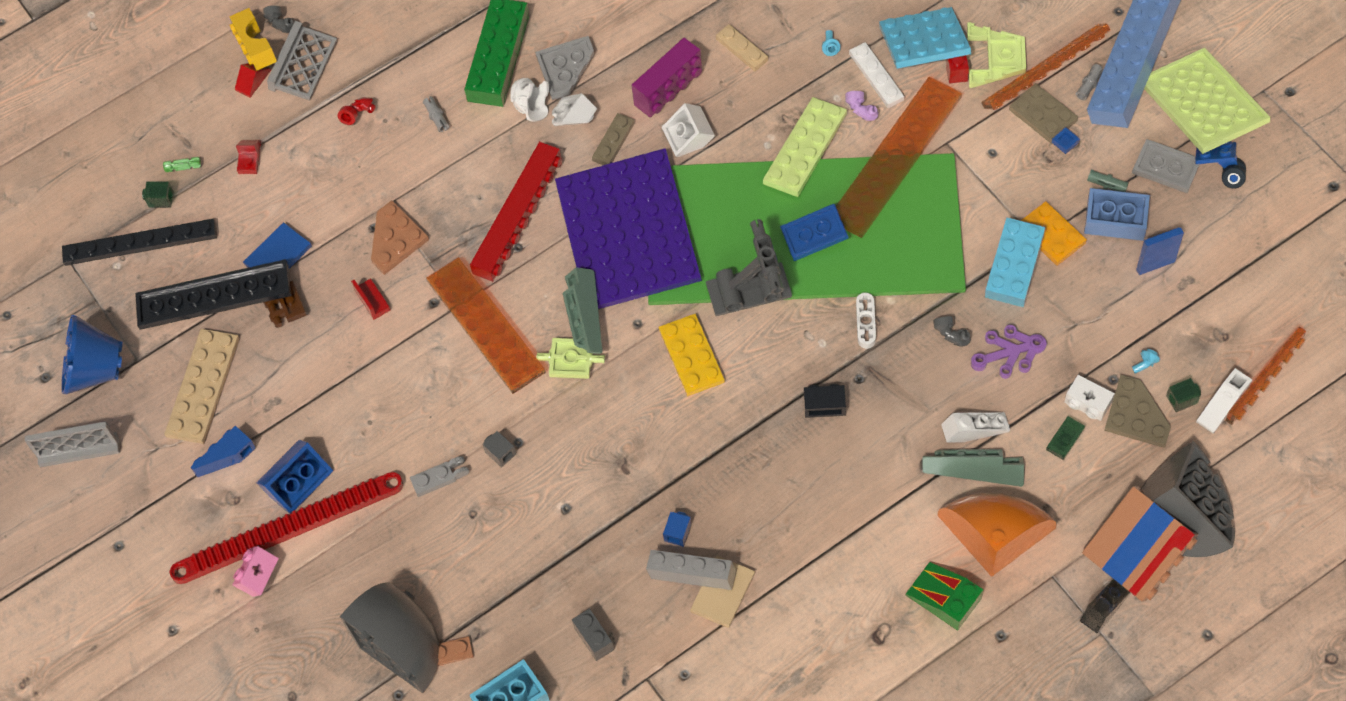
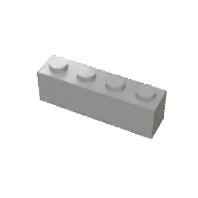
(691, 569)

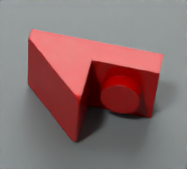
(248, 156)

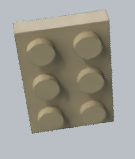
(1043, 112)

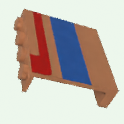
(1140, 544)

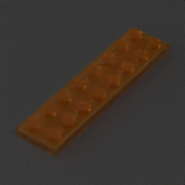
(485, 325)

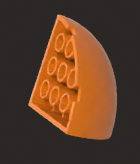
(996, 527)

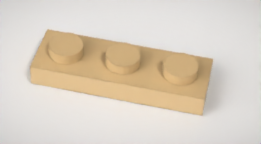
(742, 47)

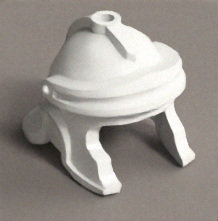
(530, 99)

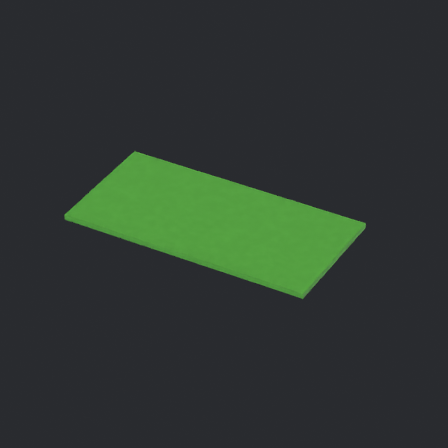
(904, 252)

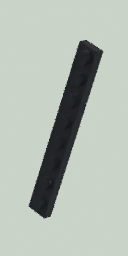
(139, 242)

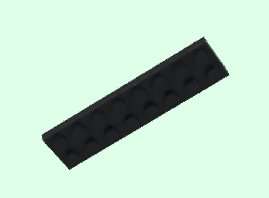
(213, 294)

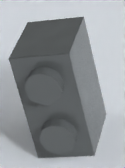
(593, 634)

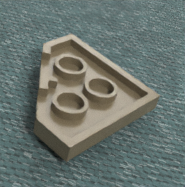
(1137, 414)

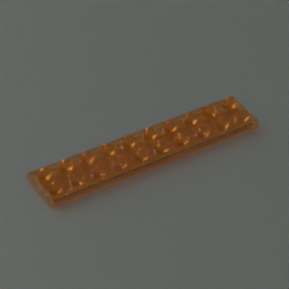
(896, 155)

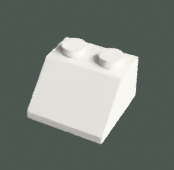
(687, 130)

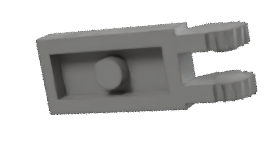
(438, 476)

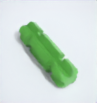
(182, 164)

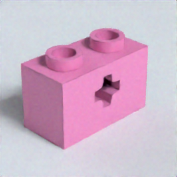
(263, 566)

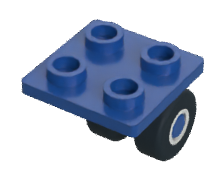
(1233, 168)

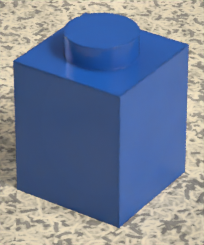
(677, 528)

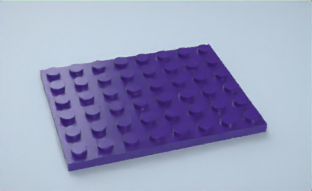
(628, 228)

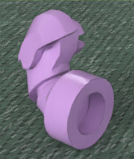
(855, 99)

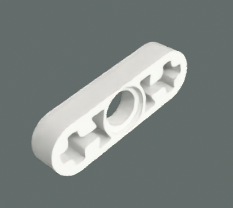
(861, 328)

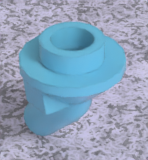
(830, 46)
(1149, 358)

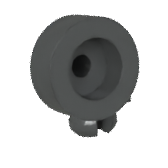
(272, 14)
(959, 337)

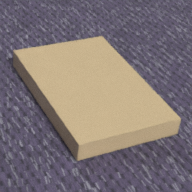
(722, 604)

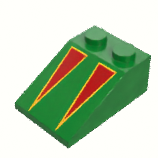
(945, 594)

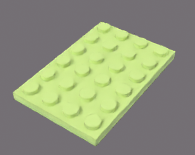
(1205, 100)

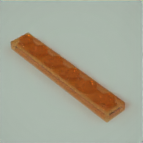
(1262, 381)

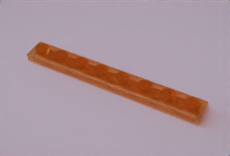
(1051, 63)

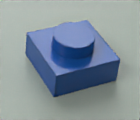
(1065, 140)

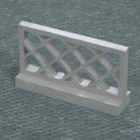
(289, 51)
(79, 448)

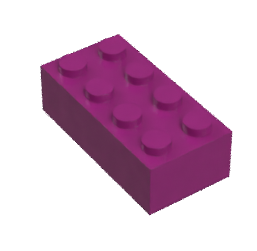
(667, 77)

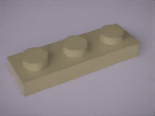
(613, 139)

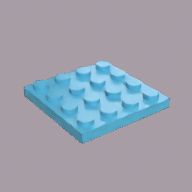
(924, 37)

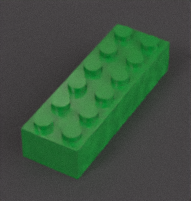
(497, 52)

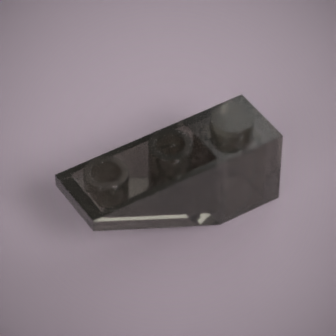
(1104, 606)

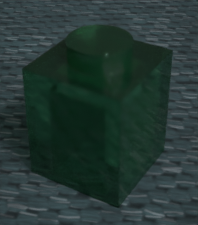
(158, 194)
(1183, 395)

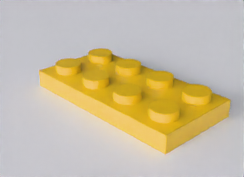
(691, 355)

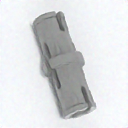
(1089, 82)
(435, 114)

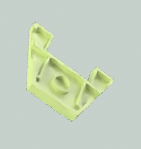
(1005, 55)

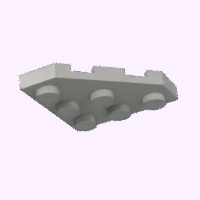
(564, 65)

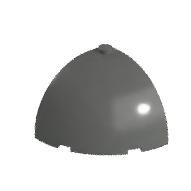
(1195, 498)
(395, 633)

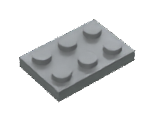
(1166, 166)

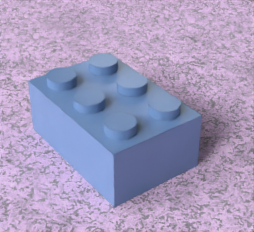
(1116, 214)

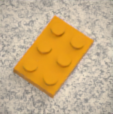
(1059, 237)

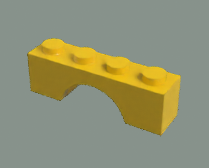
(245, 29)

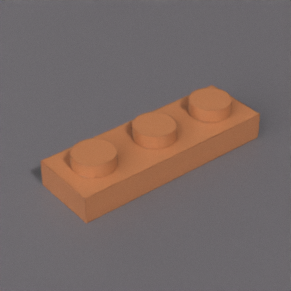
(454, 651)

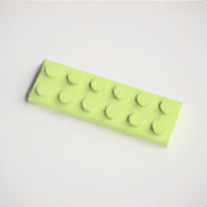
(805, 147)

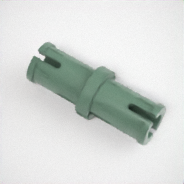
(1107, 181)

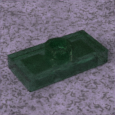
(1065, 438)

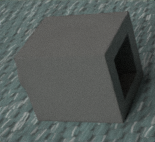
(499, 448)

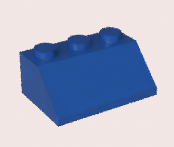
(294, 476)

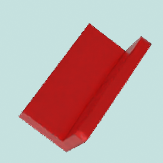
(371, 298)

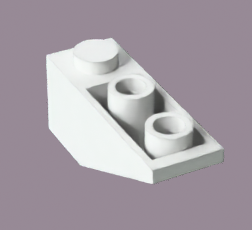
(1224, 400)
(974, 426)

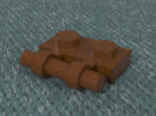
(291, 308)

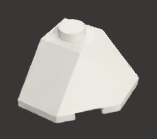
(573, 111)

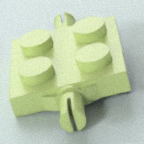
(569, 360)

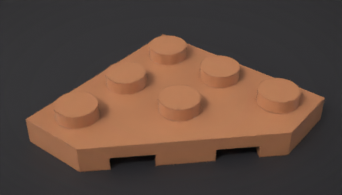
(394, 237)

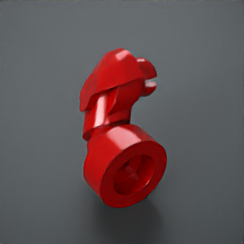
(348, 114)

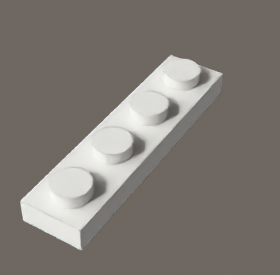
(876, 75)

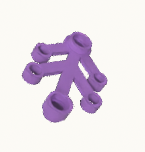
(1010, 350)

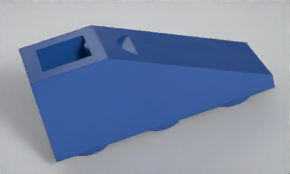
(228, 451)

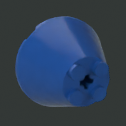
(90, 357)

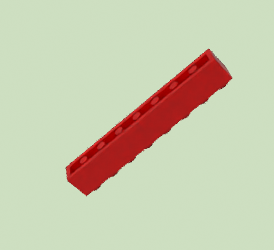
(516, 211)

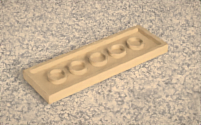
(202, 386)

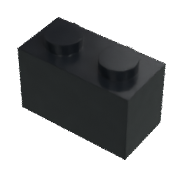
(824, 401)

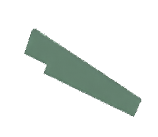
(582, 309)
(977, 465)

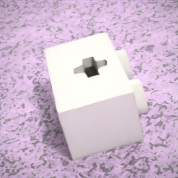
(1098, 402)

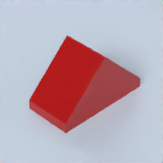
(250, 79)

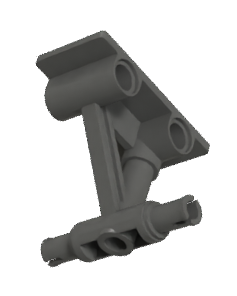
(756, 284)

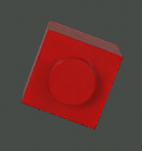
(957, 69)

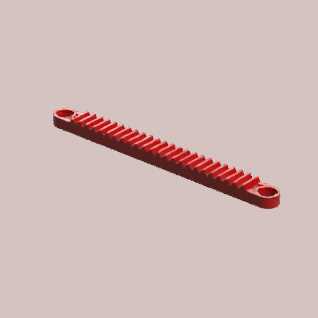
(286, 527)

